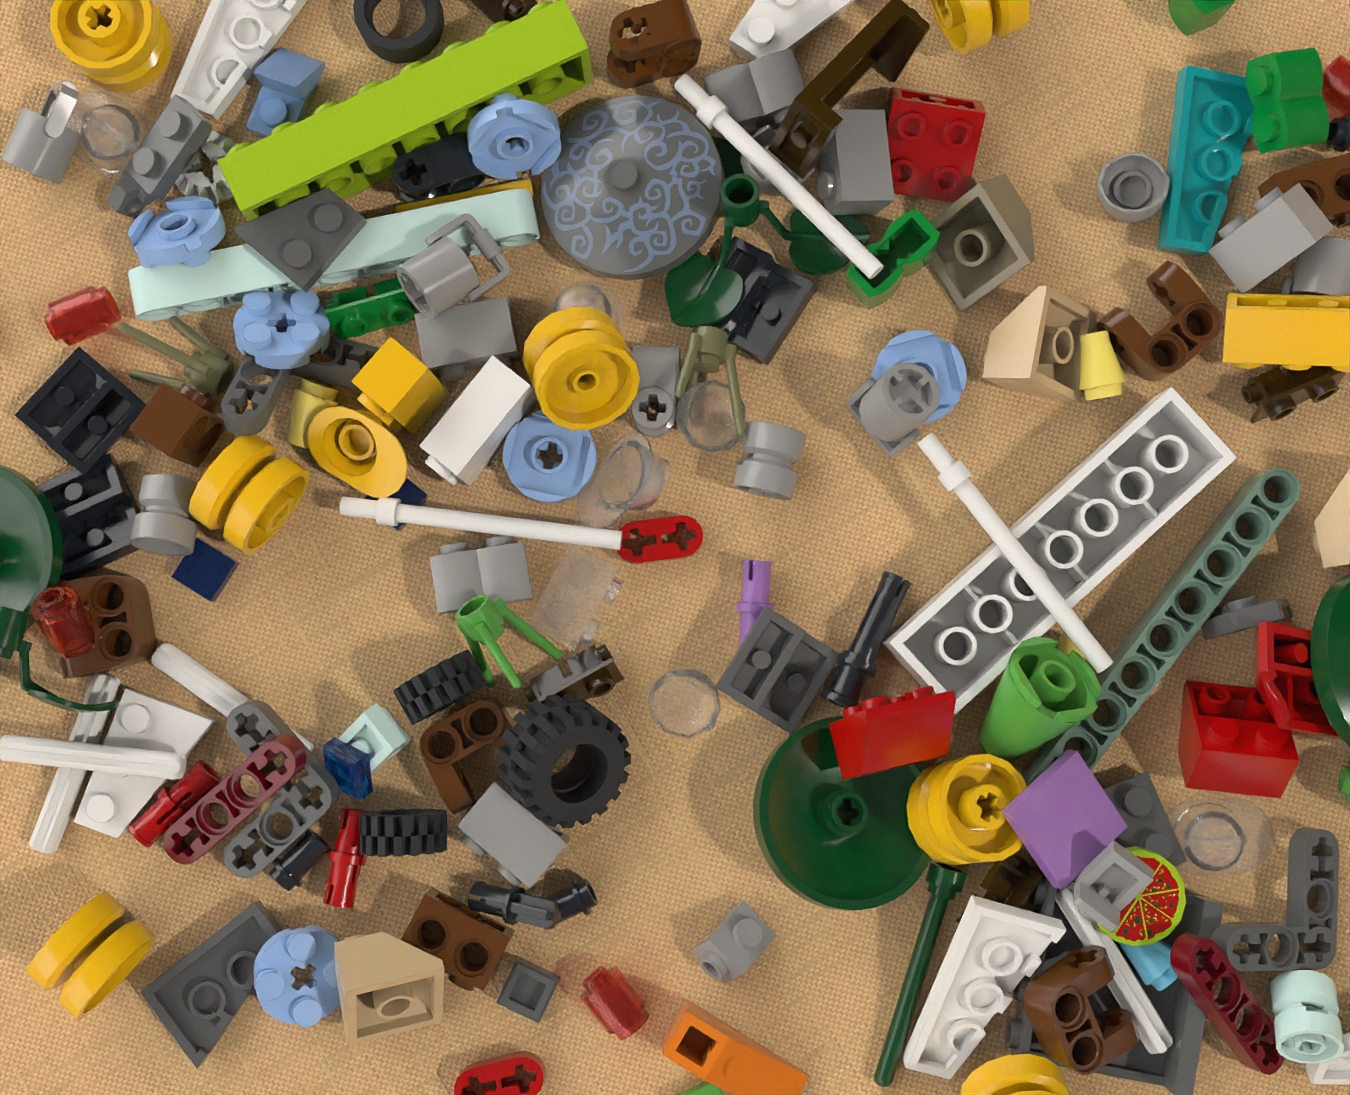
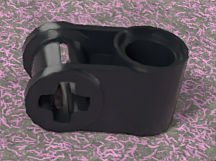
(442, 166)

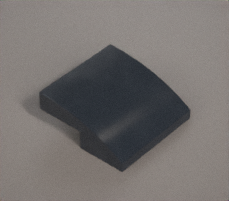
(769, 303)
(81, 411)
(93, 516)

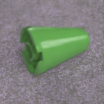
(1038, 699)

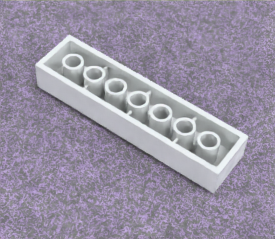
(1073, 537)

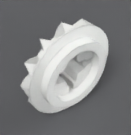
(197, 183)

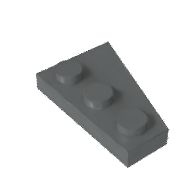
(211, 983)

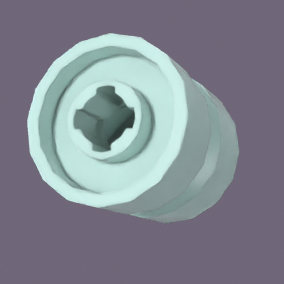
(1306, 1017)

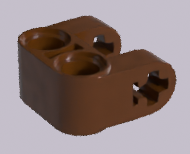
(665, 47)
(1183, 300)
(111, 624)
(444, 768)
(1064, 1016)

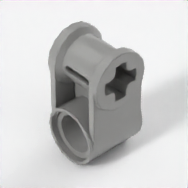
(658, 380)

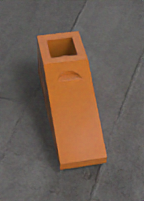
(728, 1056)

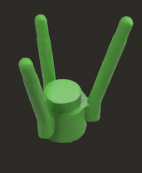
(482, 622)

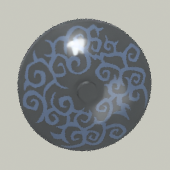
(633, 188)

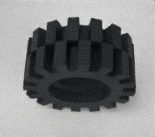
(440, 686)
(403, 832)

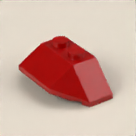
(1287, 680)

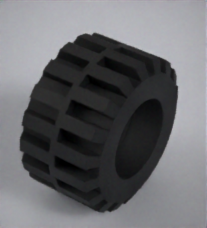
(585, 782)

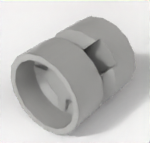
(770, 455)
(166, 522)

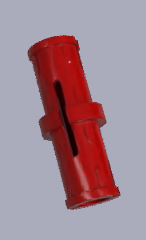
(174, 803)
(345, 861)

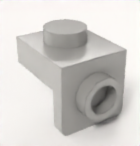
(1110, 885)
(734, 944)

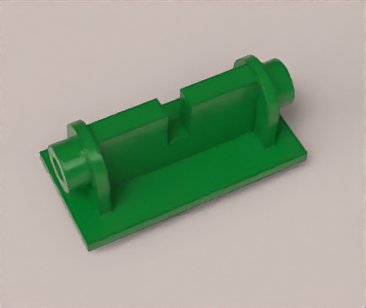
(356, 313)

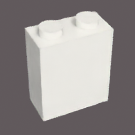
(478, 423)

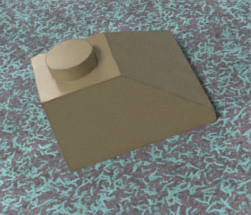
(982, 240)

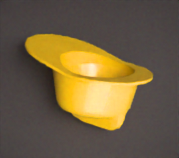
(358, 450)

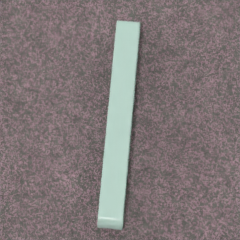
(374, 251)

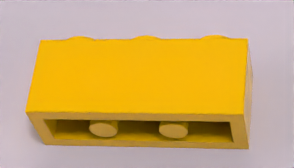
(1287, 331)
(399, 388)

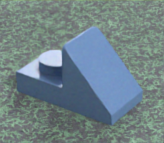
(286, 90)

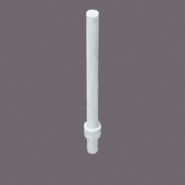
(715, 115)
(955, 477)
(390, 512)

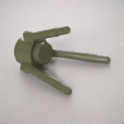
(705, 353)
(207, 371)

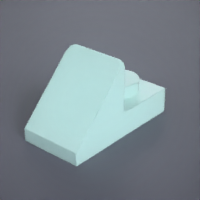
(377, 735)

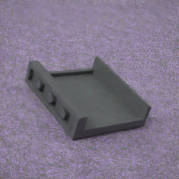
(1175, 1005)

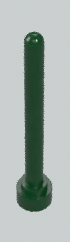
(943, 885)

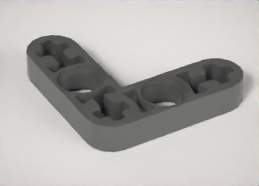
(266, 396)
(291, 802)
(1301, 923)

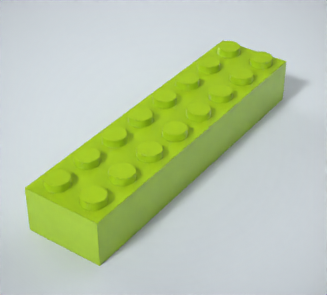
(359, 139)

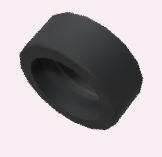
(404, 49)

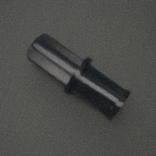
(514, 905)

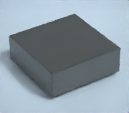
(528, 989)

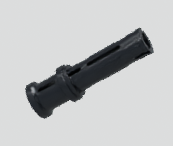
(857, 662)

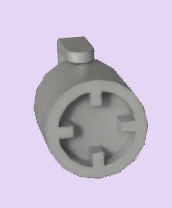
(42, 140)
(1321, 270)
(444, 273)
(895, 405)

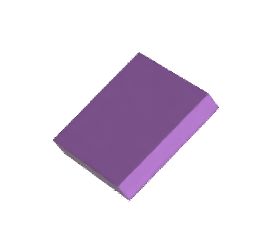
(1064, 819)

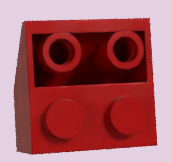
(893, 732)
(1233, 742)

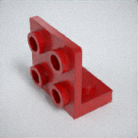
(932, 143)

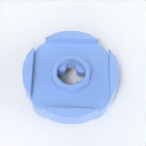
(512, 118)
(178, 234)
(264, 312)
(935, 356)
(528, 473)
(274, 981)

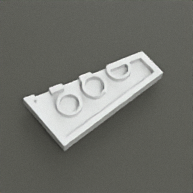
(229, 49)
(976, 980)

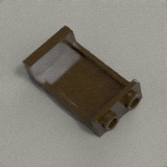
(810, 122)

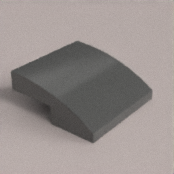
(777, 670)

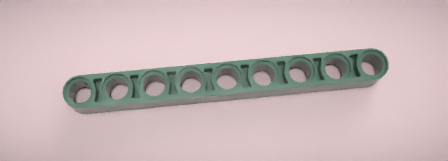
(1166, 613)

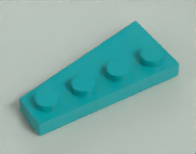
(1204, 156)

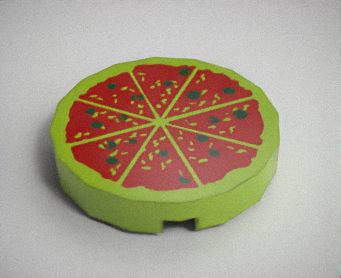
(1154, 910)

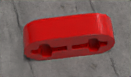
(660, 551)
(500, 1068)

